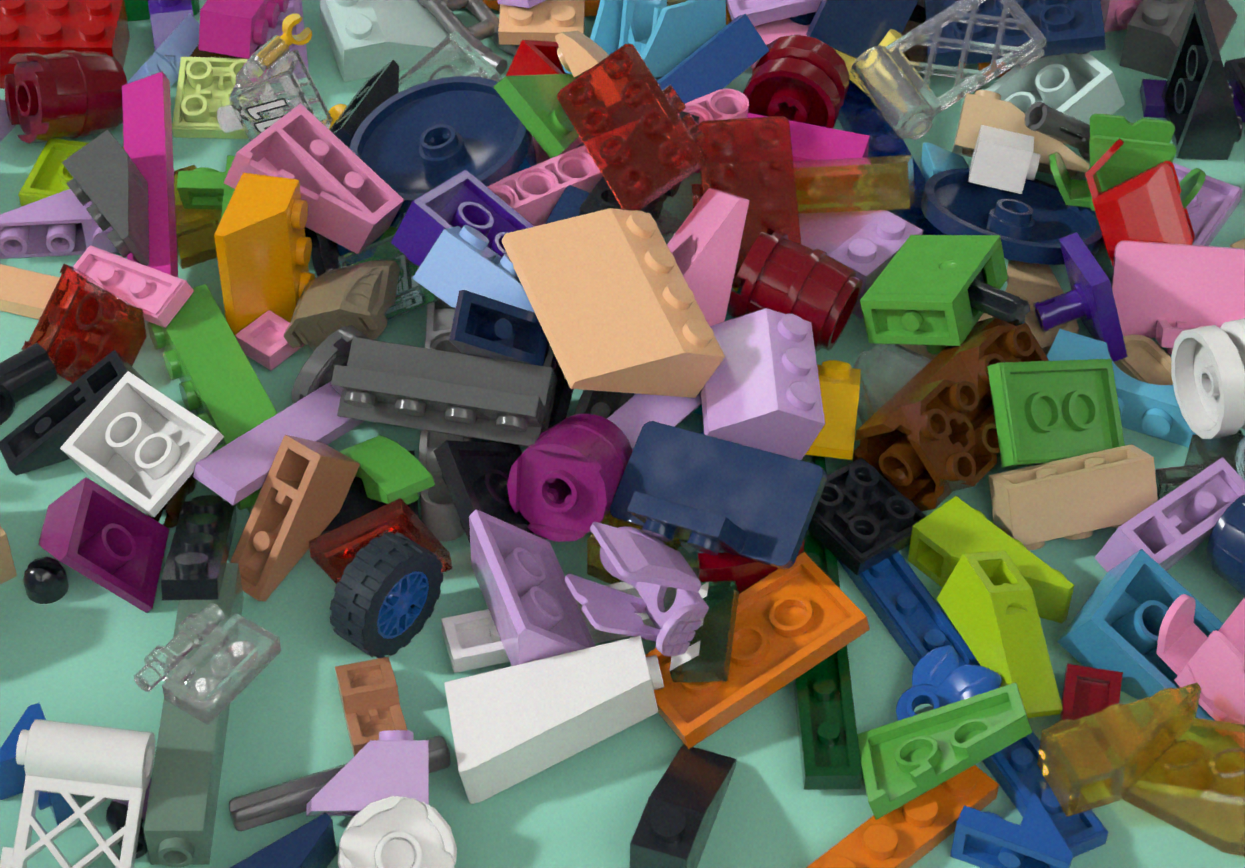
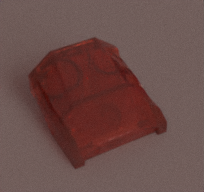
(86, 324)

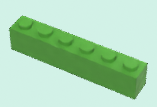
(213, 371)

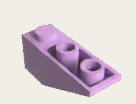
(51, 228)

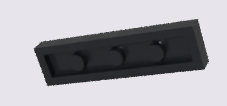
(199, 550)

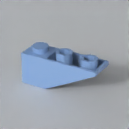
(466, 263)

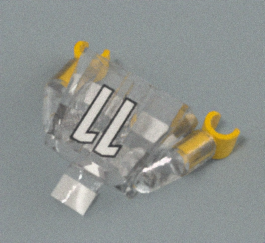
(273, 85)

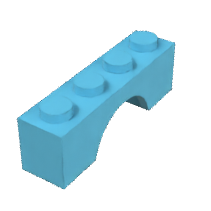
(1142, 405)

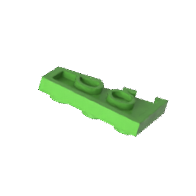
(537, 107)
(936, 745)

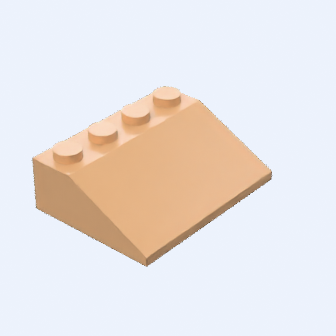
(615, 304)

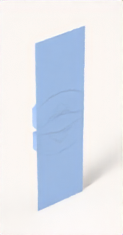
(168, 56)

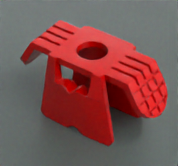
(1141, 207)

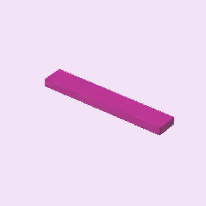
(150, 146)

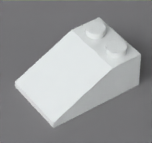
(140, 444)

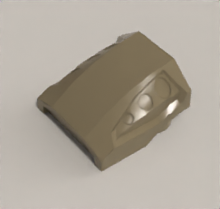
(342, 298)

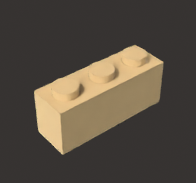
(1073, 495)

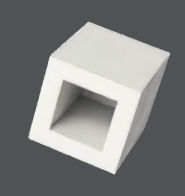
(1003, 159)

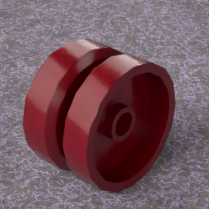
(799, 81)

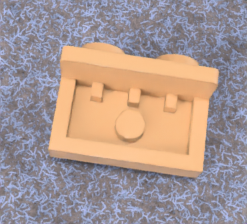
(540, 21)

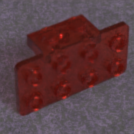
(633, 128)
(755, 163)

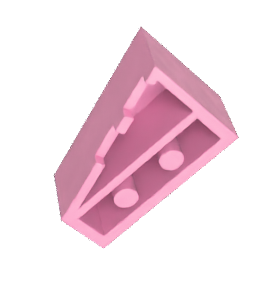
(341, 191)

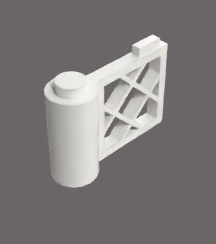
(81, 763)

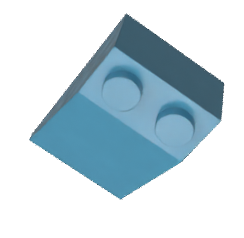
(1122, 625)

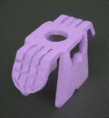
(651, 570)

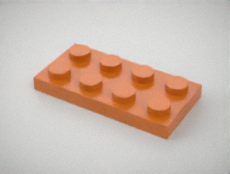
(779, 634)

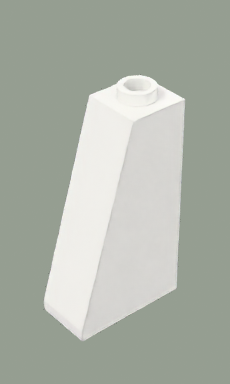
(546, 710)

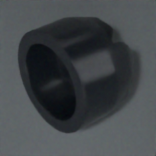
(45, 580)

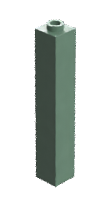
(189, 761)

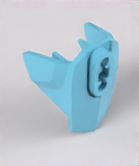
(657, 31)

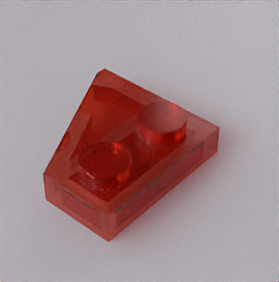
(339, 546)

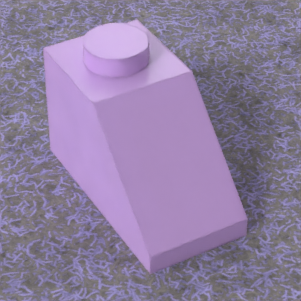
(379, 770)

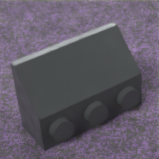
(1158, 29)

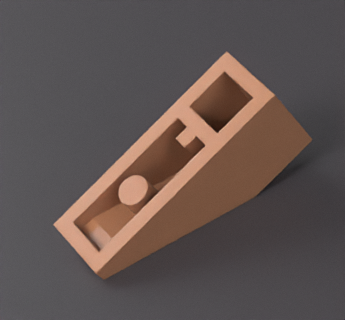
(292, 508)

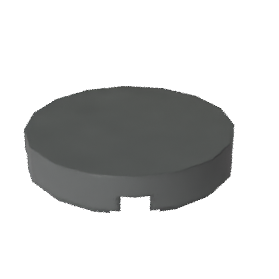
(320, 365)

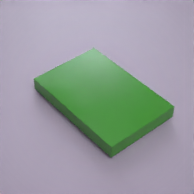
(1054, 409)

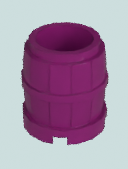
(569, 476)

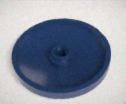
(439, 132)
(1026, 221)

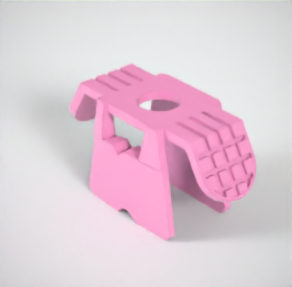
(1211, 661)

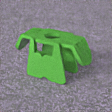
(1144, 147)

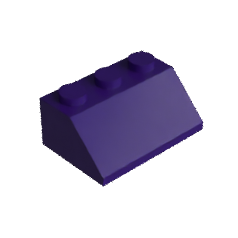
(452, 204)

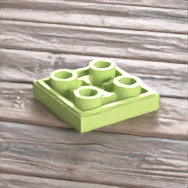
(201, 89)

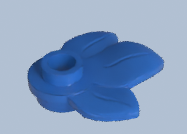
(941, 681)

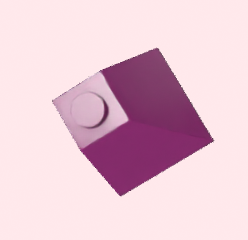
(106, 542)

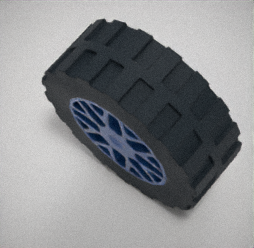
(386, 594)

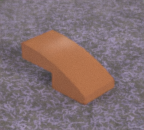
(369, 700)

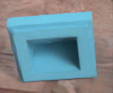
(936, 159)

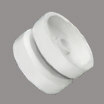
(1211, 378)

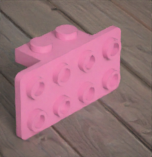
(1176, 288)

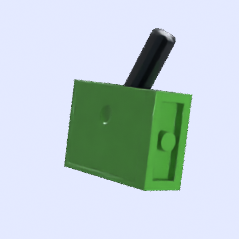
(939, 292)

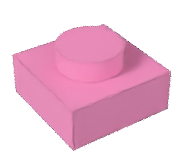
(265, 341)

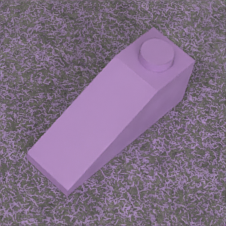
(1176, 521)

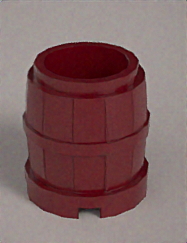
(64, 94)
(797, 282)

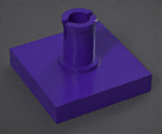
(1089, 299)

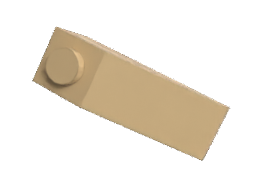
(989, 110)

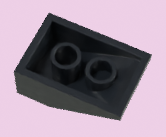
(1199, 94)

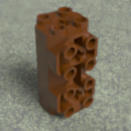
(942, 423)

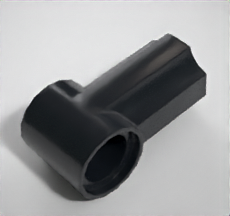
(23, 376)

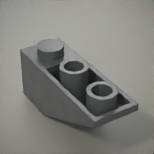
(118, 193)

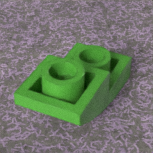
(389, 470)

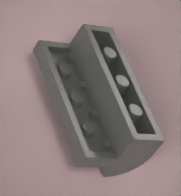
(445, 392)

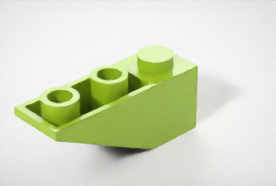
(959, 529)
(1002, 626)

